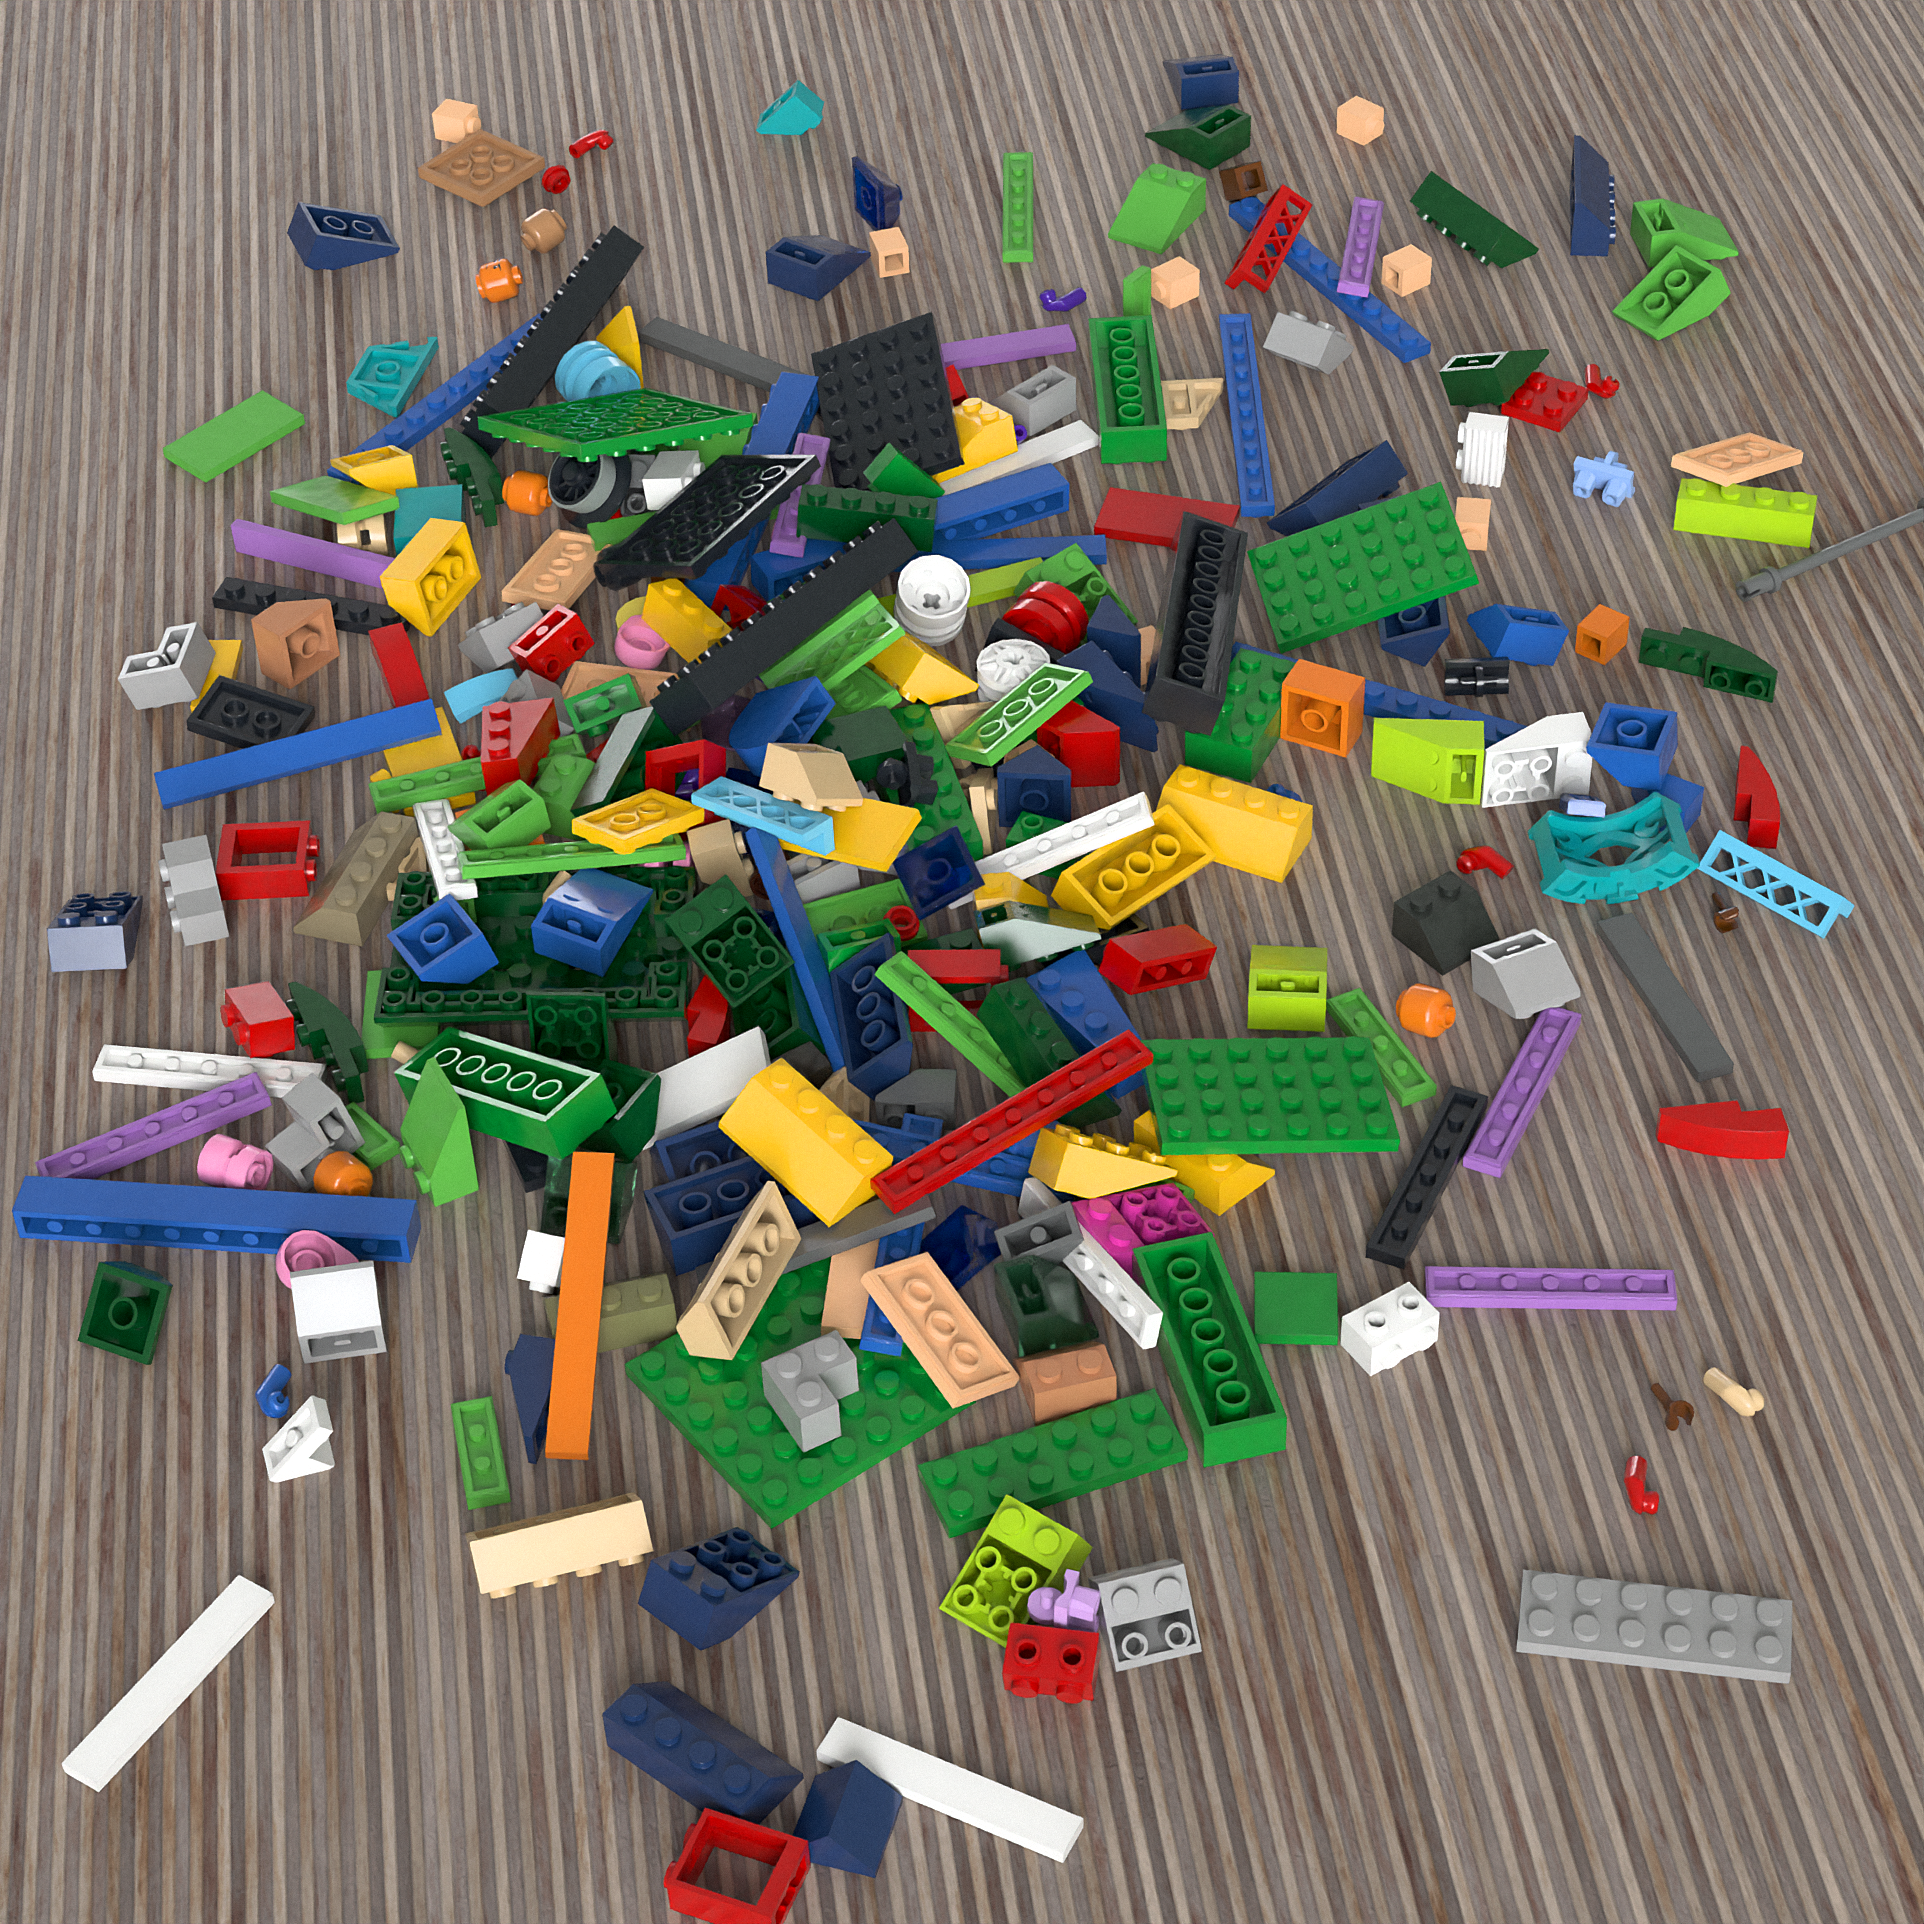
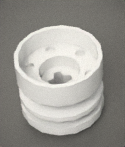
(932, 599)
(1006, 665)

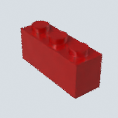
(1157, 959)

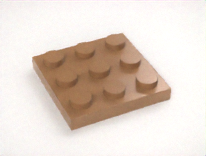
(481, 167)

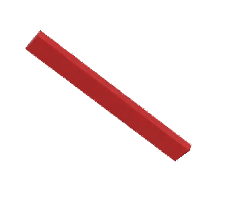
(1011, 1121)

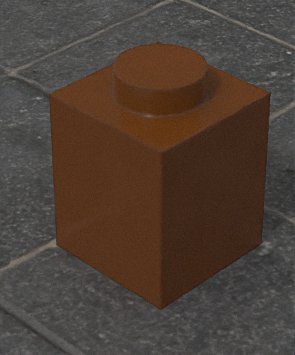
(1243, 180)

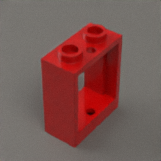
(701, 754)
(266, 881)
(958, 967)
(748, 1839)

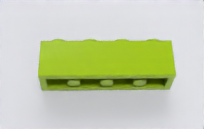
(1745, 512)

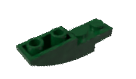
(475, 472)
(1718, 661)
(331, 1037)

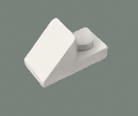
(301, 1443)

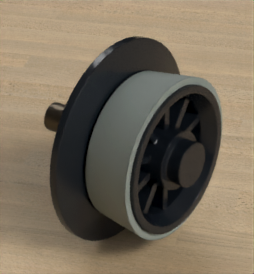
(589, 489)

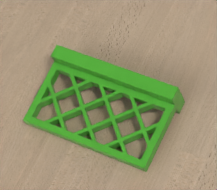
(838, 641)

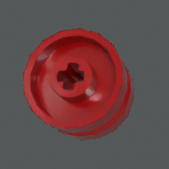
(1050, 615)

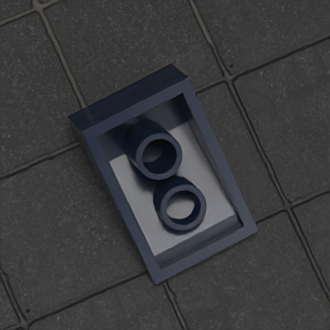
(338, 237)

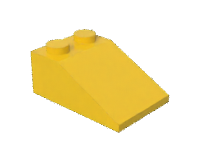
(984, 436)

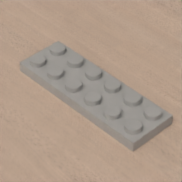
(1655, 1626)

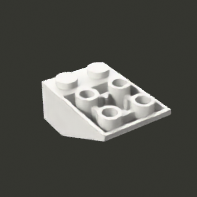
(1539, 762)

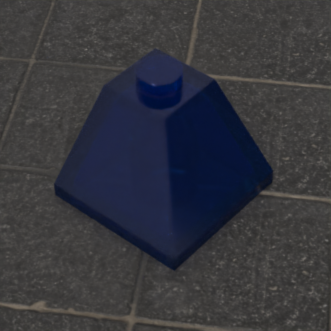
(875, 195)
(938, 873)
(963, 1245)

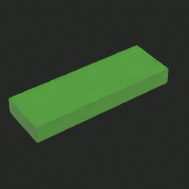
(480, 1453)

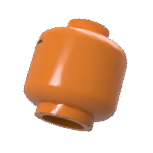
(499, 280)
(526, 492)
(1425, 1010)
(342, 1175)

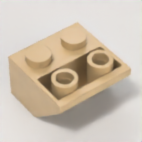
(810, 775)

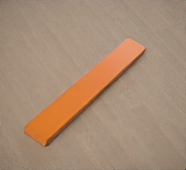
(580, 1307)

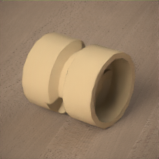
(351, 535)

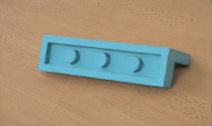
(761, 810)
(1786, 877)

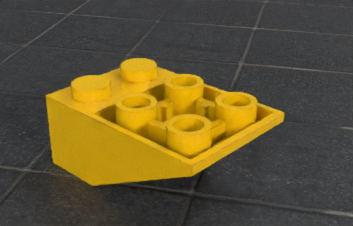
(1094, 1164)

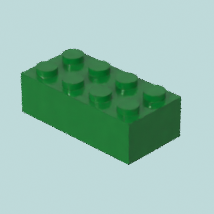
(1248, 720)

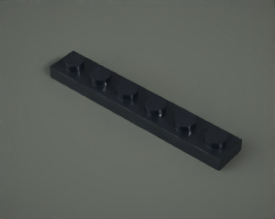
(348, 614)
(1426, 1177)

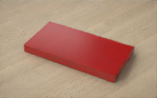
(1154, 517)

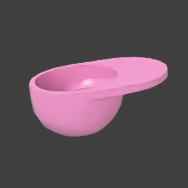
(639, 645)
(308, 1251)

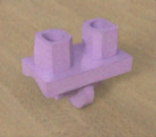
(1071, 1610)

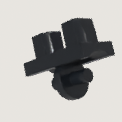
(1476, 676)
(909, 777)

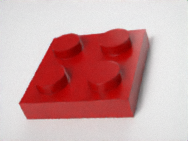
(1546, 401)

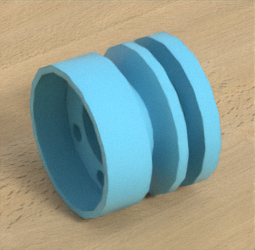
(593, 371)

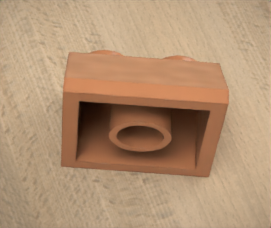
(295, 639)
(1066, 1380)

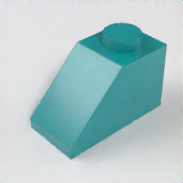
(792, 112)

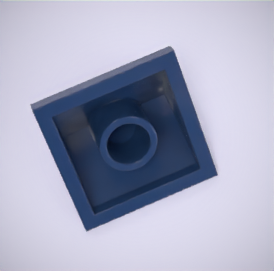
(1416, 631)
(1115, 633)
(1035, 785)
(849, 1819)

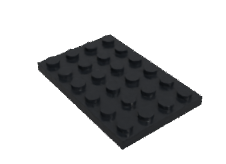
(885, 392)
(709, 516)

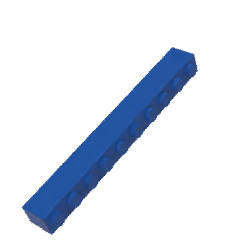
(788, 412)
(960, 516)
(212, 1217)

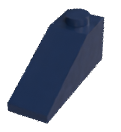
(531, 1378)

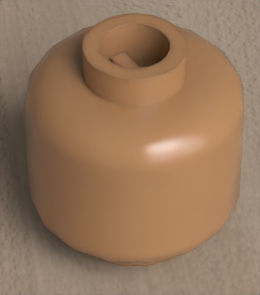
(543, 230)

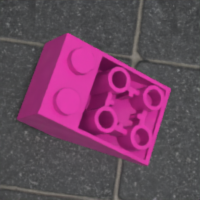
(1138, 1220)

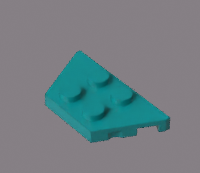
(390, 374)

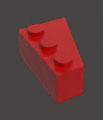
(516, 740)

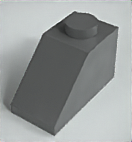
(1047, 1235)

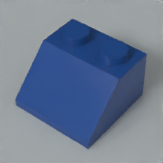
(1635, 744)
(444, 944)

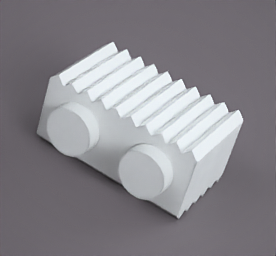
(1483, 449)

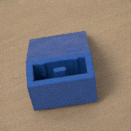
(588, 919)

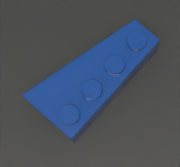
(1085, 1008)

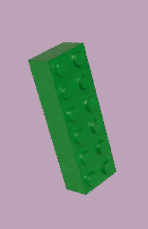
(1127, 390)
(950, 803)
(516, 1092)
(1210, 1351)

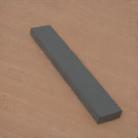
(712, 353)
(1665, 997)
(855, 1229)

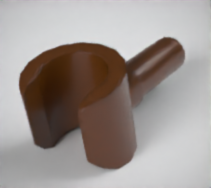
(1724, 918)
(1673, 1408)

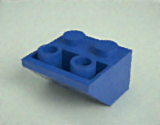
(1520, 633)

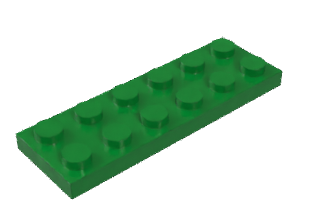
(1053, 1461)

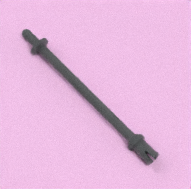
(1770, 579)

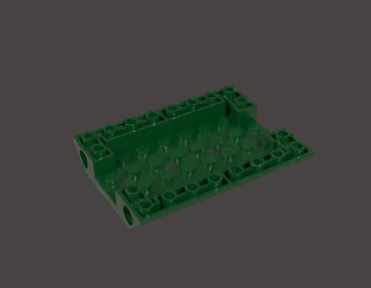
(505, 917)

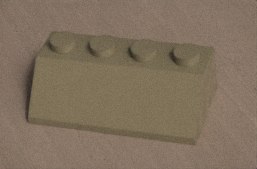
(355, 885)

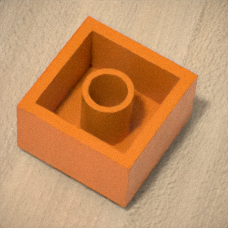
(1322, 707)

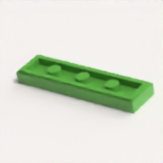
(1397, 1065)

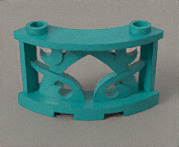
(1569, 841)

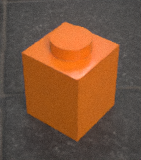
(1602, 634)

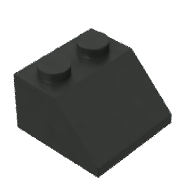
(1443, 922)

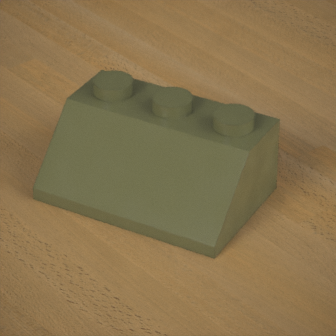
(631, 1314)

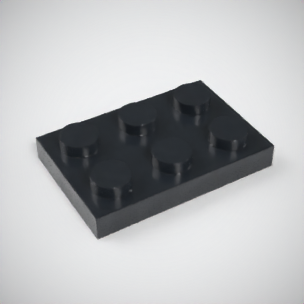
(247, 715)

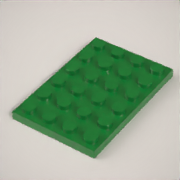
(1362, 567)
(1268, 1096)

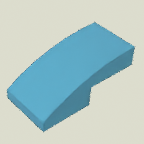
(470, 696)

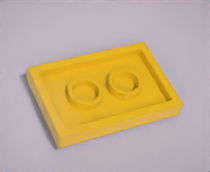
(637, 821)

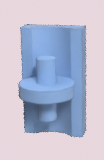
(1603, 475)

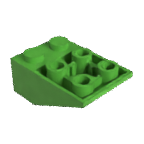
(1663, 224)
(1078, 575)

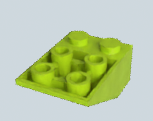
(1430, 757)
(1287, 988)
(1011, 1561)

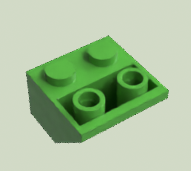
(504, 819)

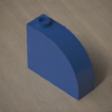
(779, 716)

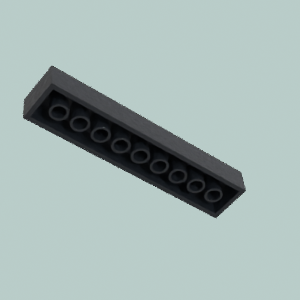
(556, 334)
(1196, 625)
(782, 626)

